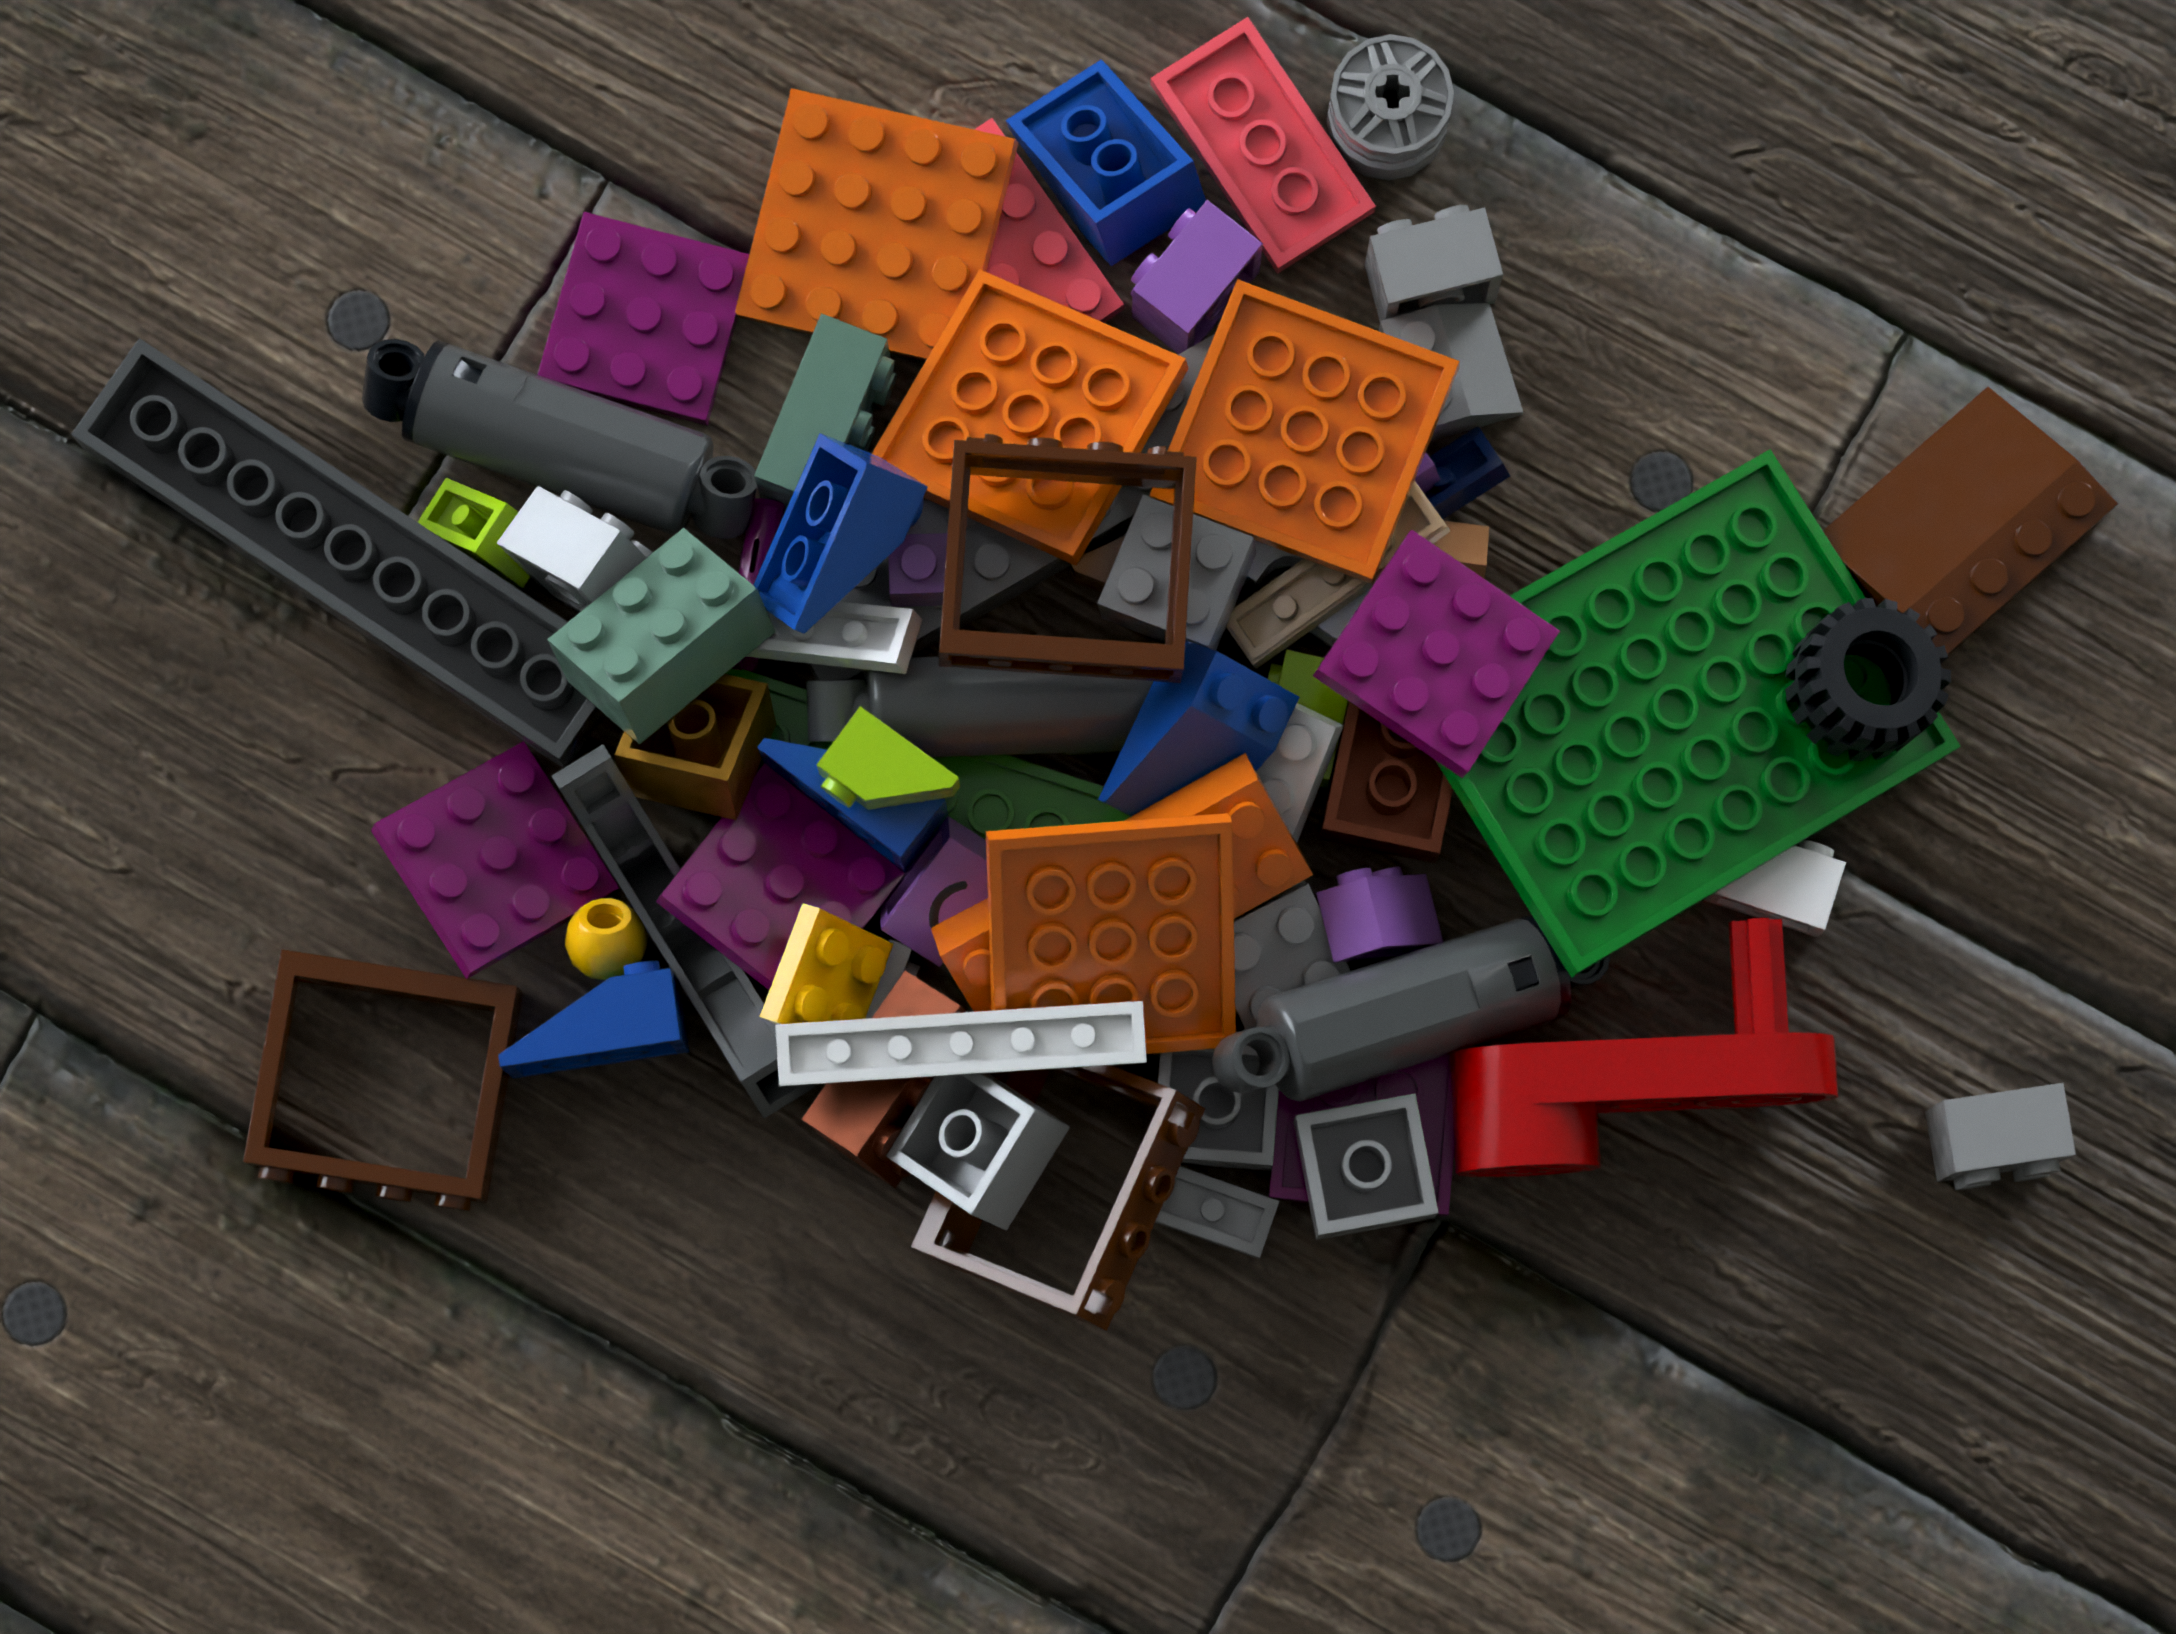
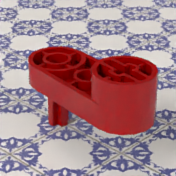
(1539, 1103)

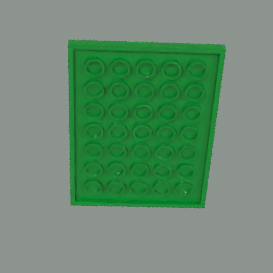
(1660, 723)

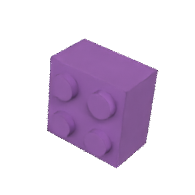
(1191, 282)

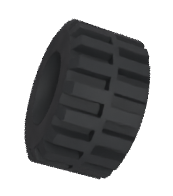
(1903, 654)

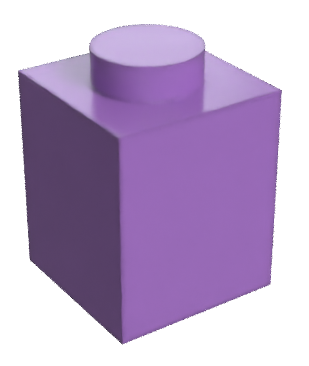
(918, 571)

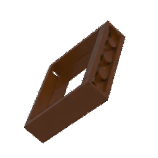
(1064, 655)
(391, 1182)
(1130, 1220)

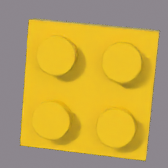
(826, 971)

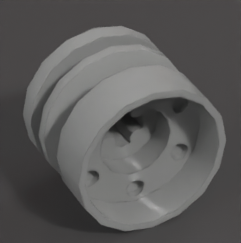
(1383, 139)

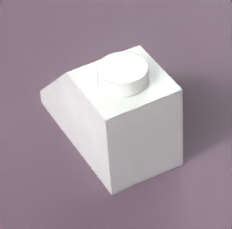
(1791, 887)

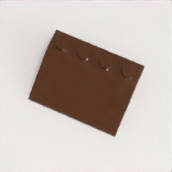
(1969, 519)

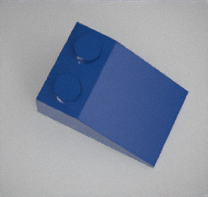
(1108, 161)
(835, 531)
(1197, 728)
(892, 831)
(613, 1023)

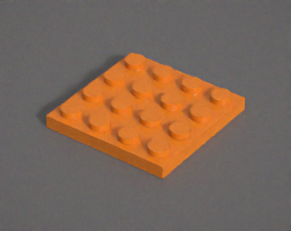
(873, 221)
(1024, 373)
(1309, 429)
(1118, 920)

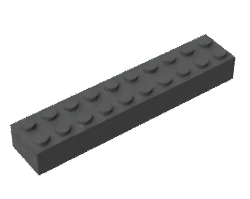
(339, 547)

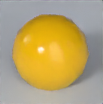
(605, 938)

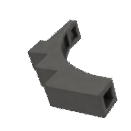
(709, 978)

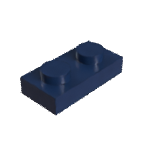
(1465, 472)

